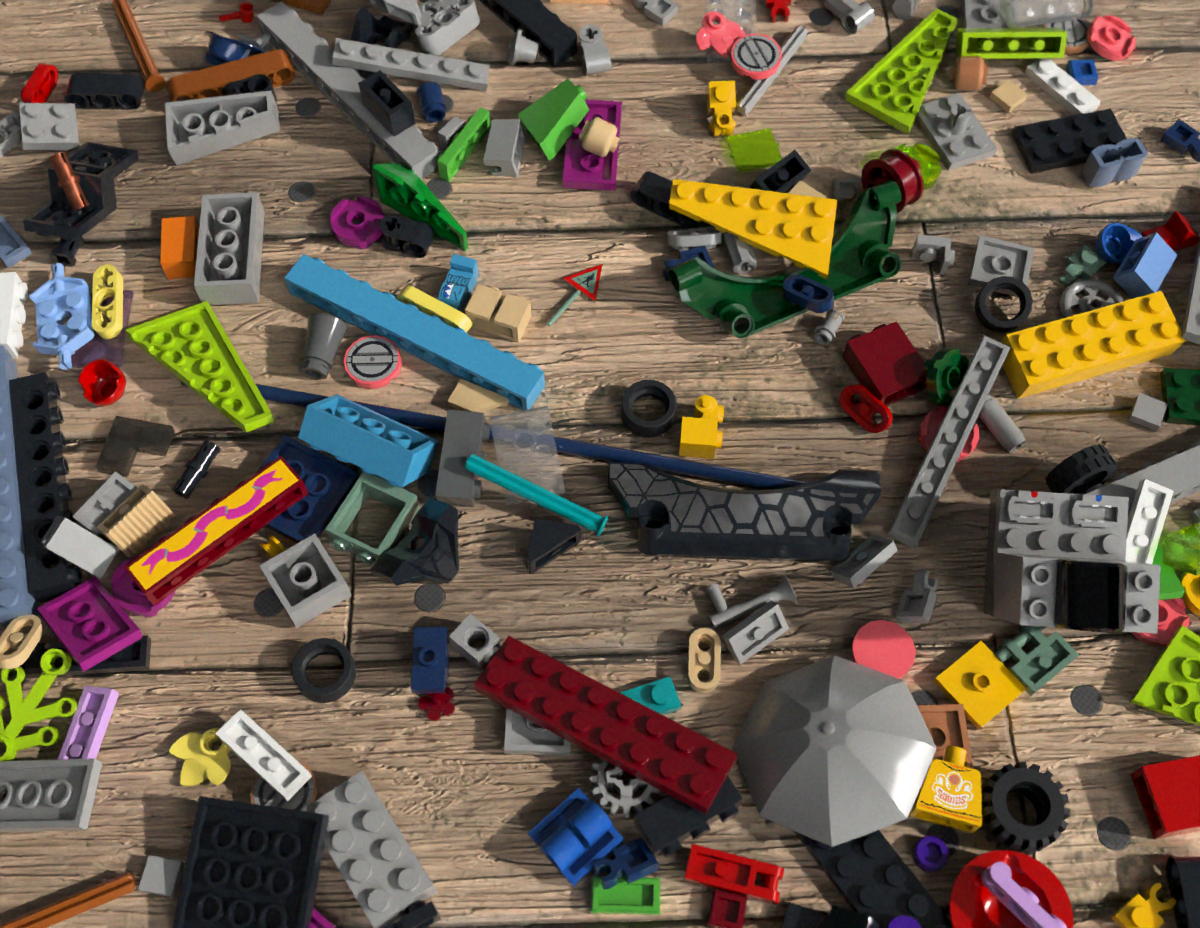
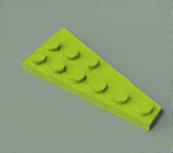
(902, 78)
(202, 356)
(1174, 679)

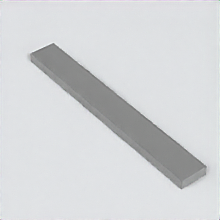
(948, 442)

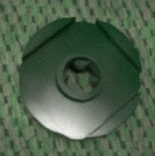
(944, 375)

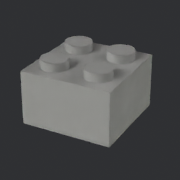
(305, 580)

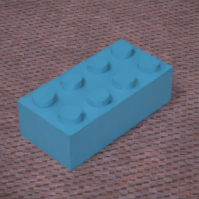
(368, 440)

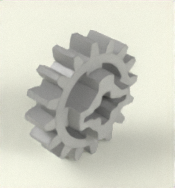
(612, 781)

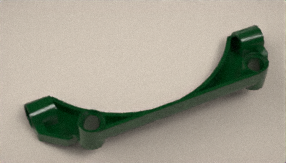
(759, 300)

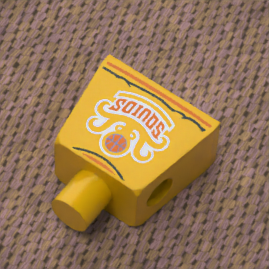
(950, 793)

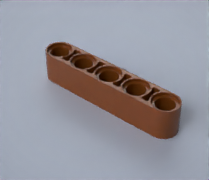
(211, 80)

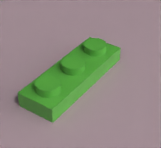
(463, 144)

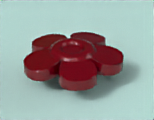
(438, 702)

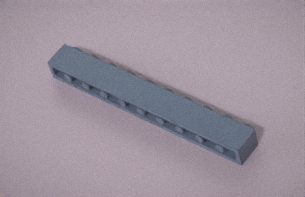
(14, 585)

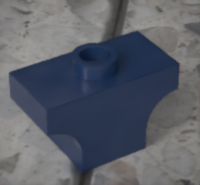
(430, 660)

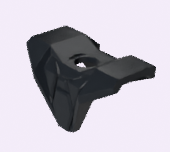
(379, 28)
(426, 550)

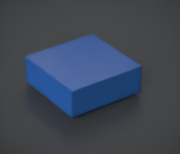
(1082, 71)

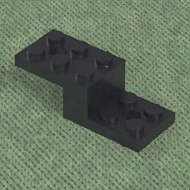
(97, 169)

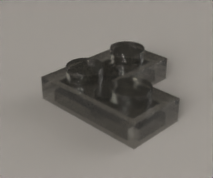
(128, 438)

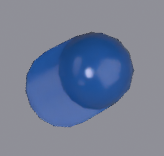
(1115, 242)

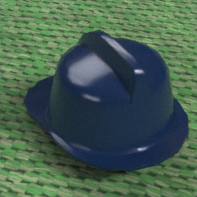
(224, 50)

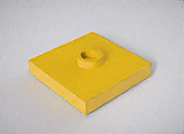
(980, 684)

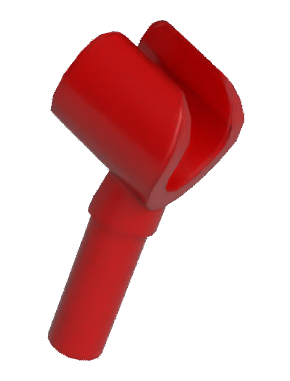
(245, 14)

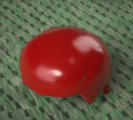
(102, 382)

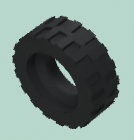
(1082, 471)

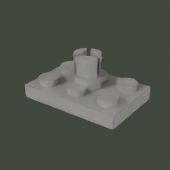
(955, 131)

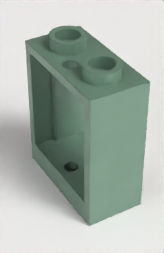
(380, 490)

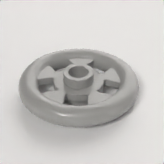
(1091, 288)

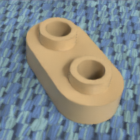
(19, 640)
(704, 661)

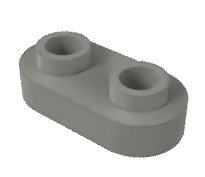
(684, 238)

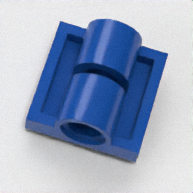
(576, 836)

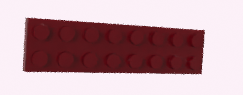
(607, 724)

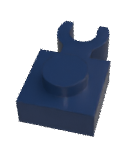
(1183, 138)
(628, 861)

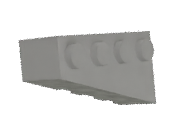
(218, 123)

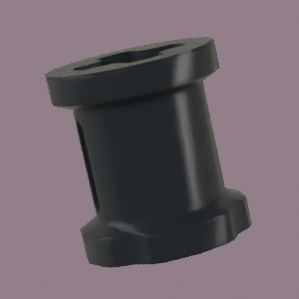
(66, 251)

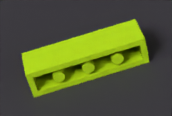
(1011, 42)

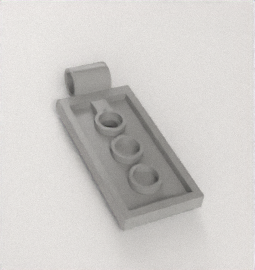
(47, 794)

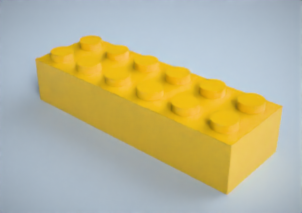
(1091, 344)

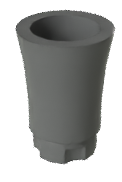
(321, 345)

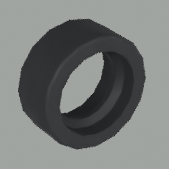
(1019, 289)
(653, 389)
(312, 650)

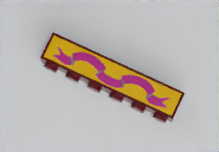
(216, 530)

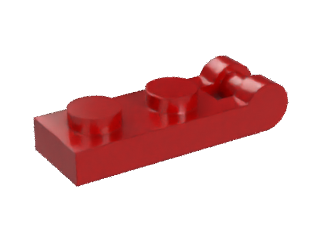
(733, 873)

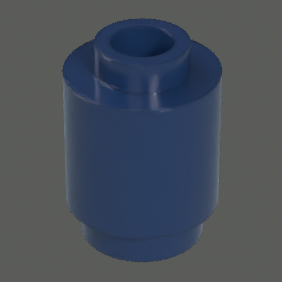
(431, 102)

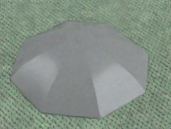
(834, 750)

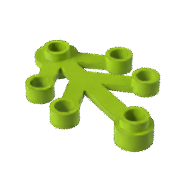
(26, 711)

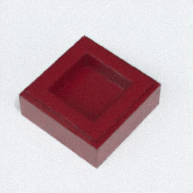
(727, 910)

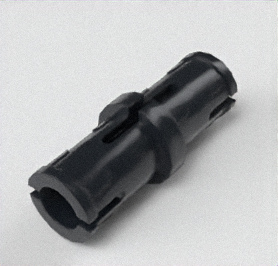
(196, 469)

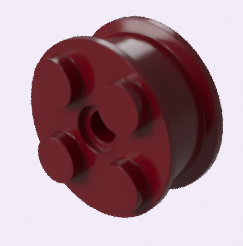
(898, 167)

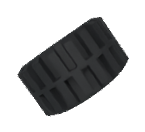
(1044, 796)

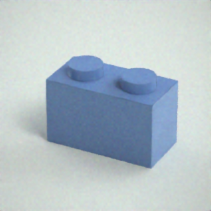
(1145, 266)

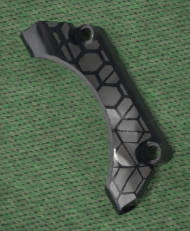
(716, 521)

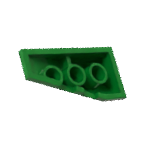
(409, 196)

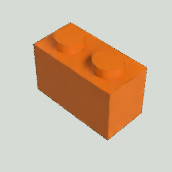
(179, 246)

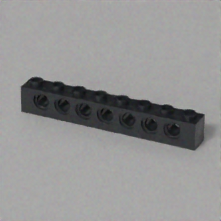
(33, 473)

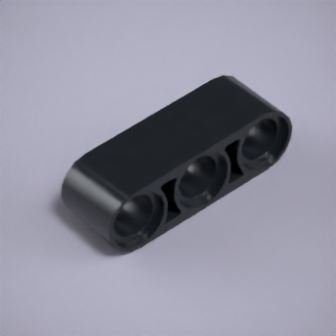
(105, 91)
(653, 194)
(1184, 887)

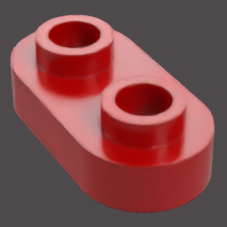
(40, 84)
(865, 411)

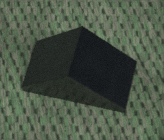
(550, 541)

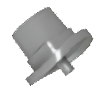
(521, 49)

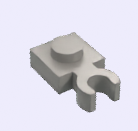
(658, 10)

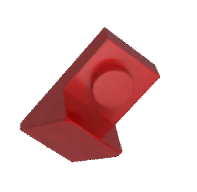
(1176, 232)

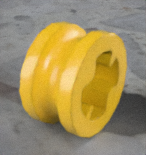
(272, 548)

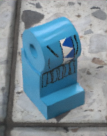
(459, 282)

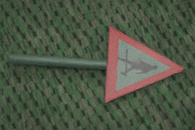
(584, 282)

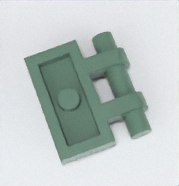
(1040, 664)

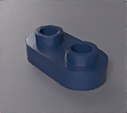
(808, 293)

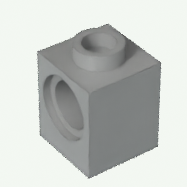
(470, 630)

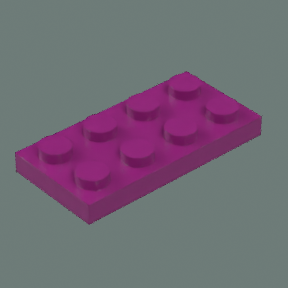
(584, 168)

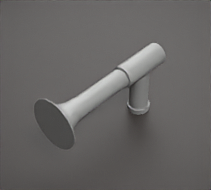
(726, 615)

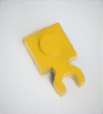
(1141, 912)

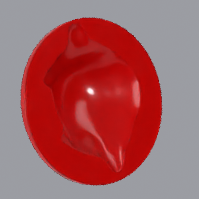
(976, 907)

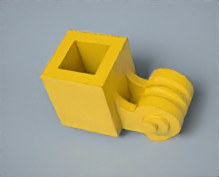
(721, 103)
(699, 433)

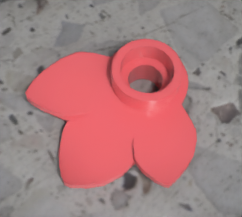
(720, 36)

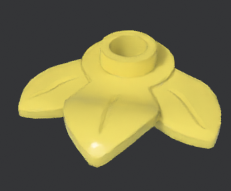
(200, 759)

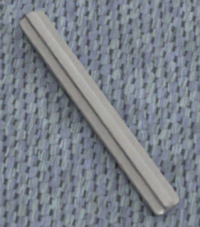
(759, 87)

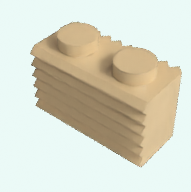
(136, 521)

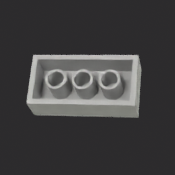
(229, 248)
(371, 852)

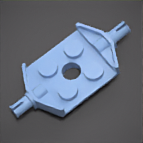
(54, 303)

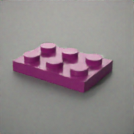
(89, 623)

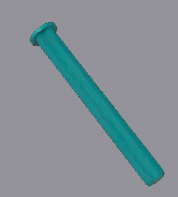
(536, 494)

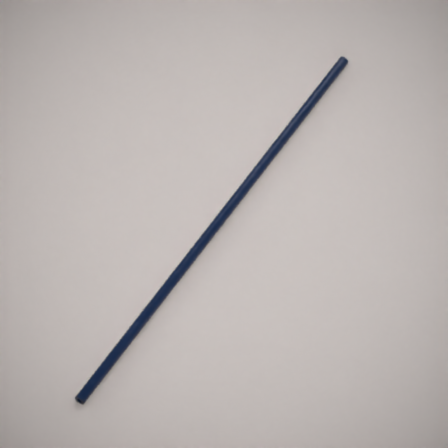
(563, 445)

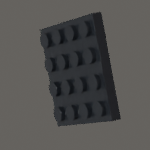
(251, 866)

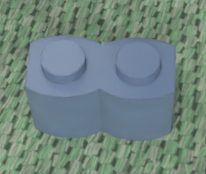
(1114, 162)

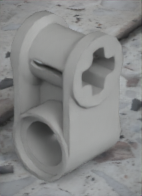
(593, 51)

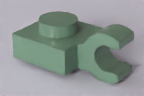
(1082, 264)

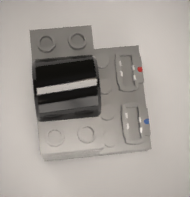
(1066, 564)

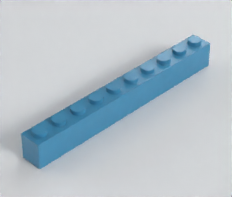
(415, 331)

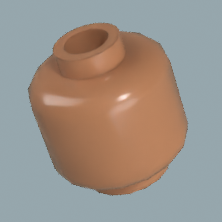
(968, 73)

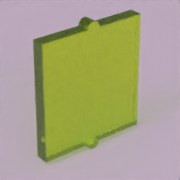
(754, 150)

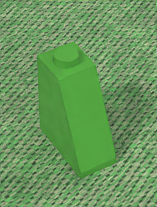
(555, 117)

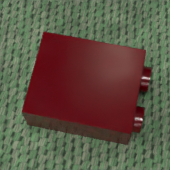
(886, 363)

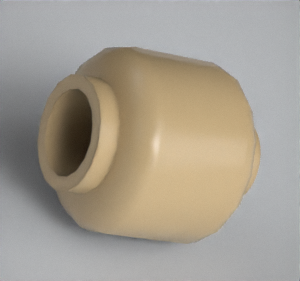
(599, 137)

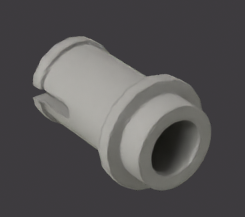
(826, 331)

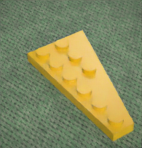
(769, 220)

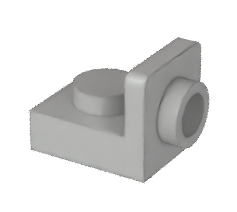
(934, 249)

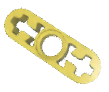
(432, 306)
(114, 310)

